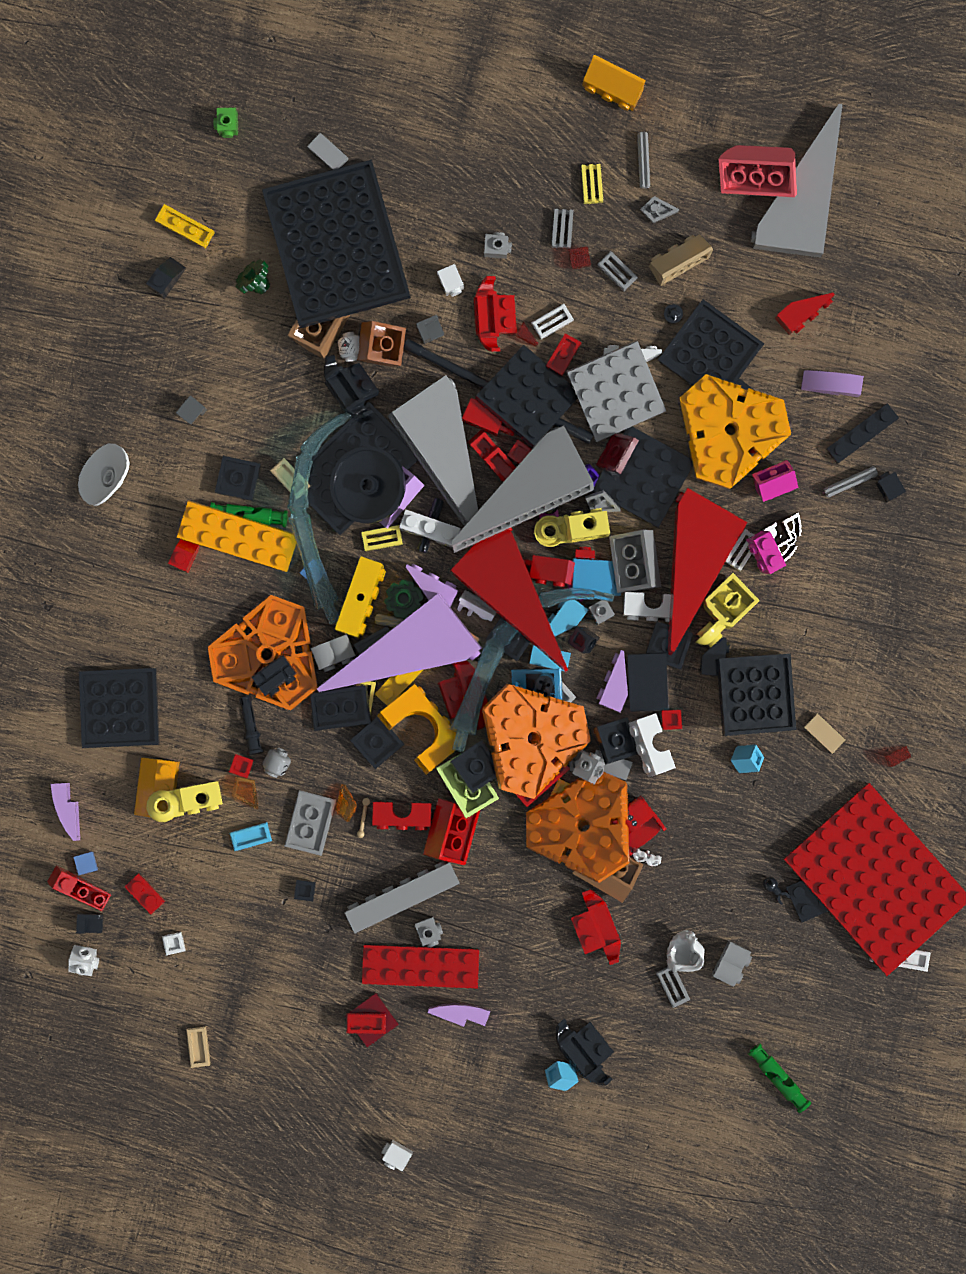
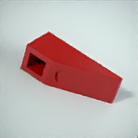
(800, 311)
(78, 888)

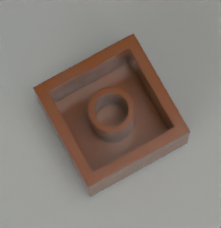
(381, 344)

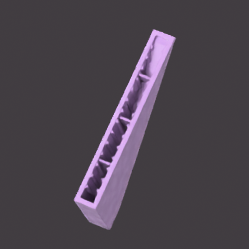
(420, 642)

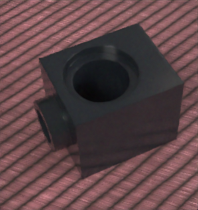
(890, 486)
(583, 640)

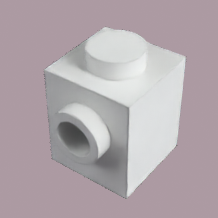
(450, 280)
(396, 1155)

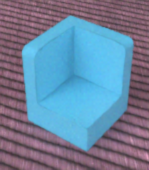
(747, 758)
(561, 1076)

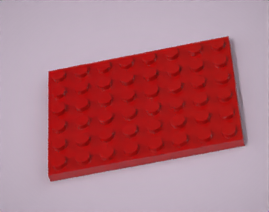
(877, 879)

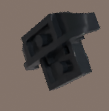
(349, 387)
(585, 1051)

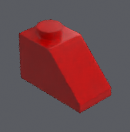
(184, 555)

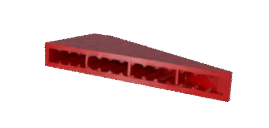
(700, 547)
(501, 579)

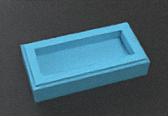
(540, 659)
(250, 836)

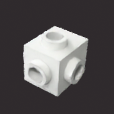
(83, 960)

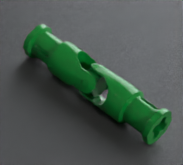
(258, 514)
(770, 1067)

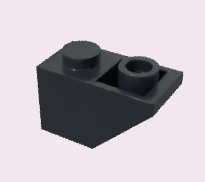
(708, 661)

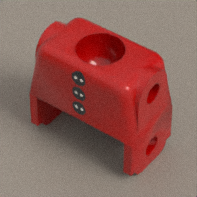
(641, 822)

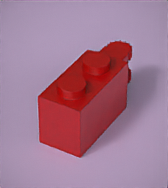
(481, 418)
(551, 570)

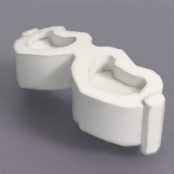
(641, 856)

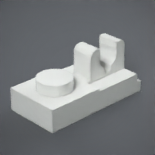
(477, 605)

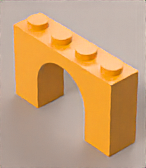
(415, 703)

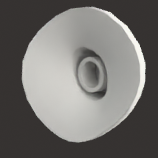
(103, 474)

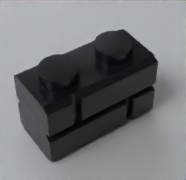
(274, 676)

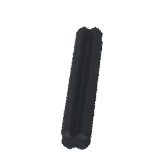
(434, 514)

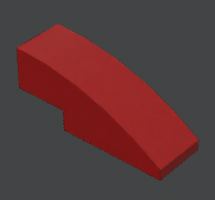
(491, 455)

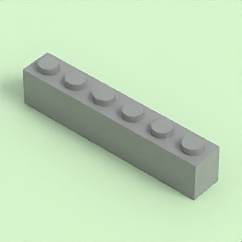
(402, 897)

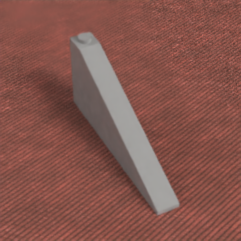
(800, 222)
(436, 436)
(538, 484)

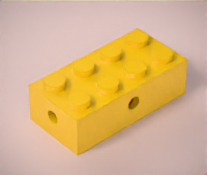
(363, 584)

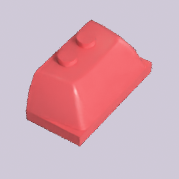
(758, 171)

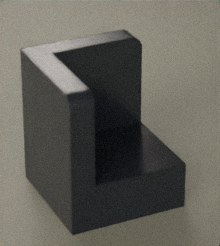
(89, 923)

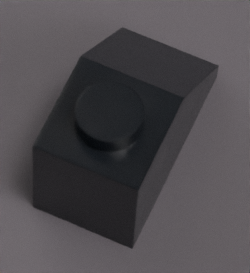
(165, 277)

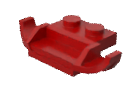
(493, 314)
(454, 690)
(597, 928)

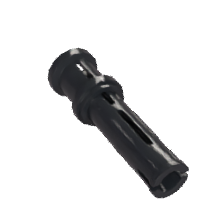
(252, 735)

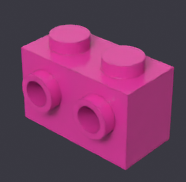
(777, 481)
(766, 552)

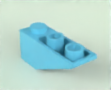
(568, 617)

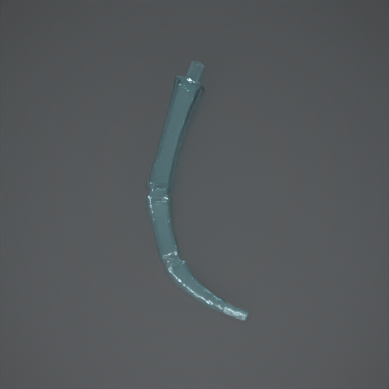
(321, 589)
(468, 714)

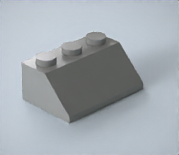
(635, 561)

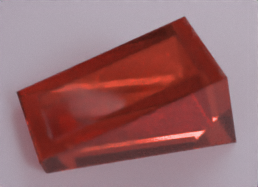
(526, 335)
(898, 756)

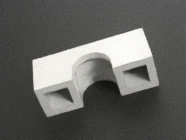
(429, 528)
(635, 607)
(643, 733)

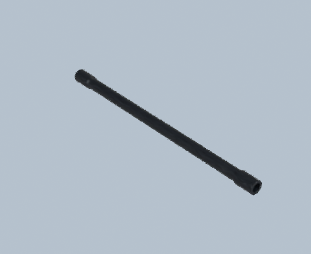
(419, 350)

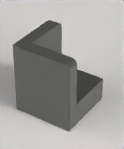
(430, 329)
(191, 410)

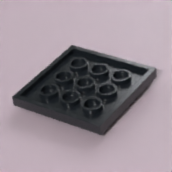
(710, 346)
(527, 396)
(648, 479)
(756, 694)
(119, 708)

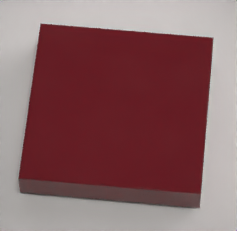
(617, 453)
(374, 1005)

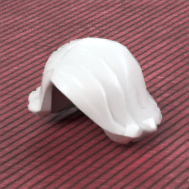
(685, 953)

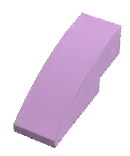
(832, 383)
(67, 811)
(459, 1013)

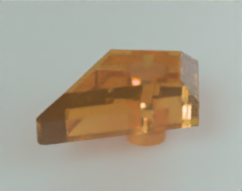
(246, 791)
(346, 804)

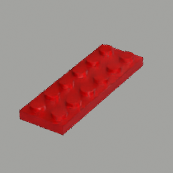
(420, 966)

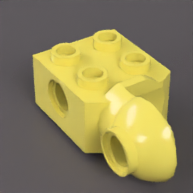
(571, 528)
(726, 606)
(184, 800)

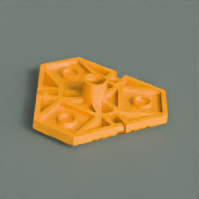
(758, 424)

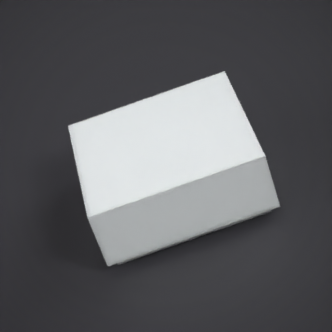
(173, 943)

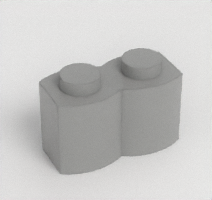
(333, 652)
(731, 964)

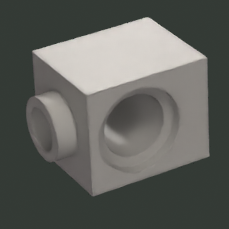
(601, 611)

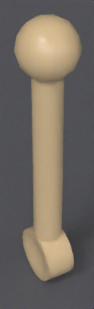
(366, 802)

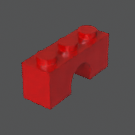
(384, 816)

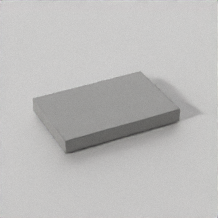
(310, 822)

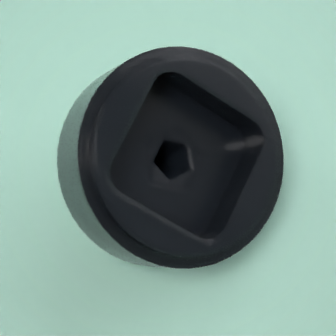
(673, 314)

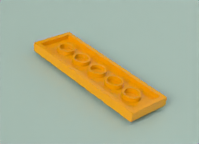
(237, 536)

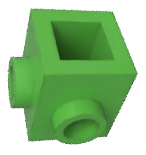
(226, 122)

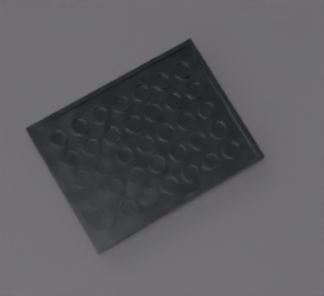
(336, 244)

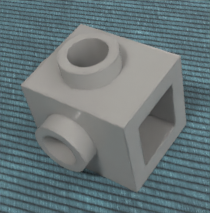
(497, 245)
(589, 768)
(429, 931)

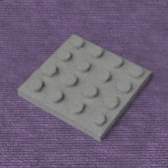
(616, 391)

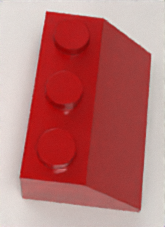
(450, 833)

